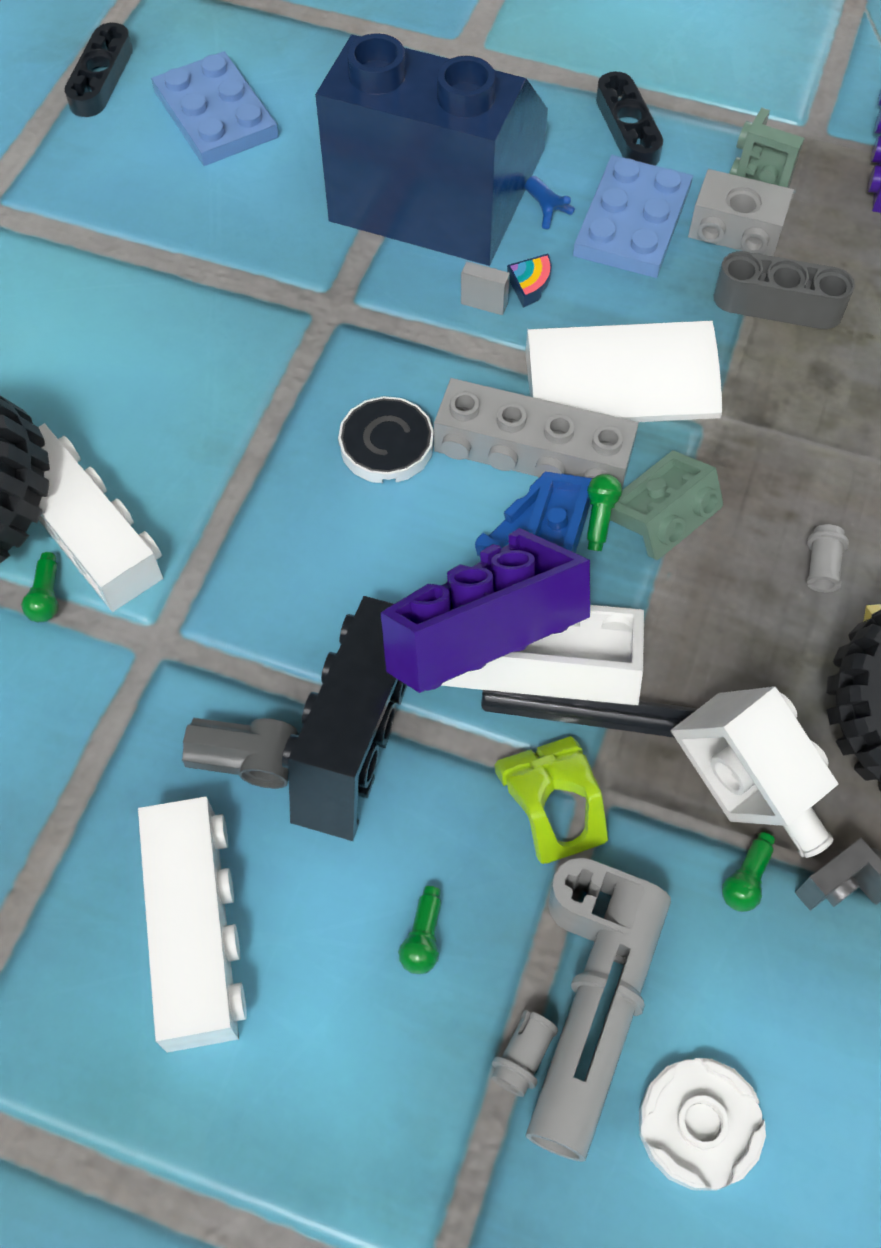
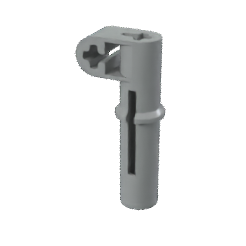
(628, 935)

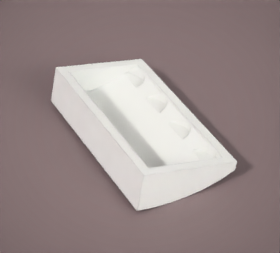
(629, 370)
(588, 661)

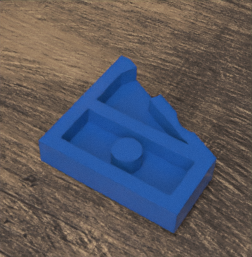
(551, 510)

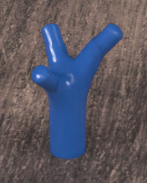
(548, 200)

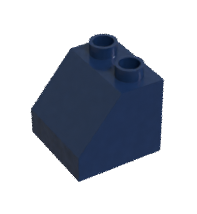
(426, 145)

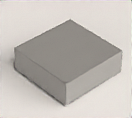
(484, 288)

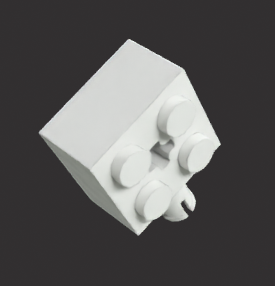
(760, 763)

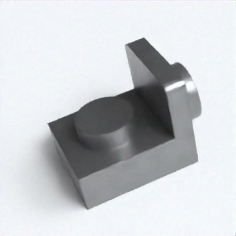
(841, 876)

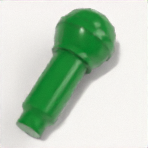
(603, 493)
(40, 602)
(743, 888)
(419, 950)

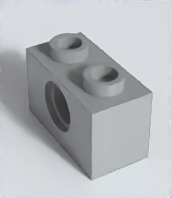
(740, 213)

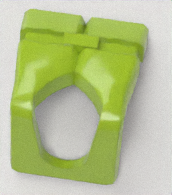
(536, 775)

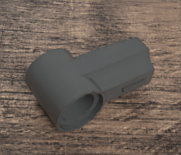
(239, 749)

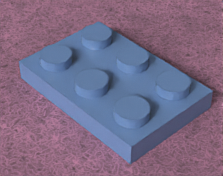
(214, 108)
(633, 216)

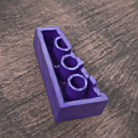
(485, 611)

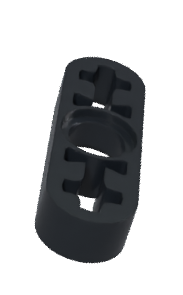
(102, 83)
(631, 105)

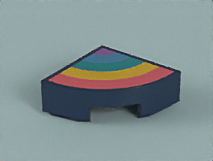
(530, 278)

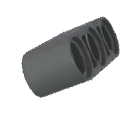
(783, 290)

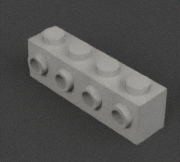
(530, 433)

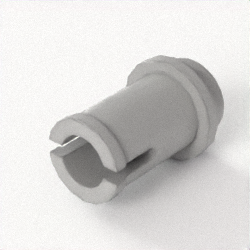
(827, 547)
(524, 1054)

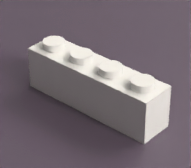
(93, 529)
(188, 925)

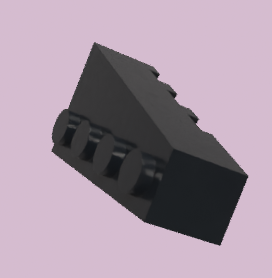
(343, 728)

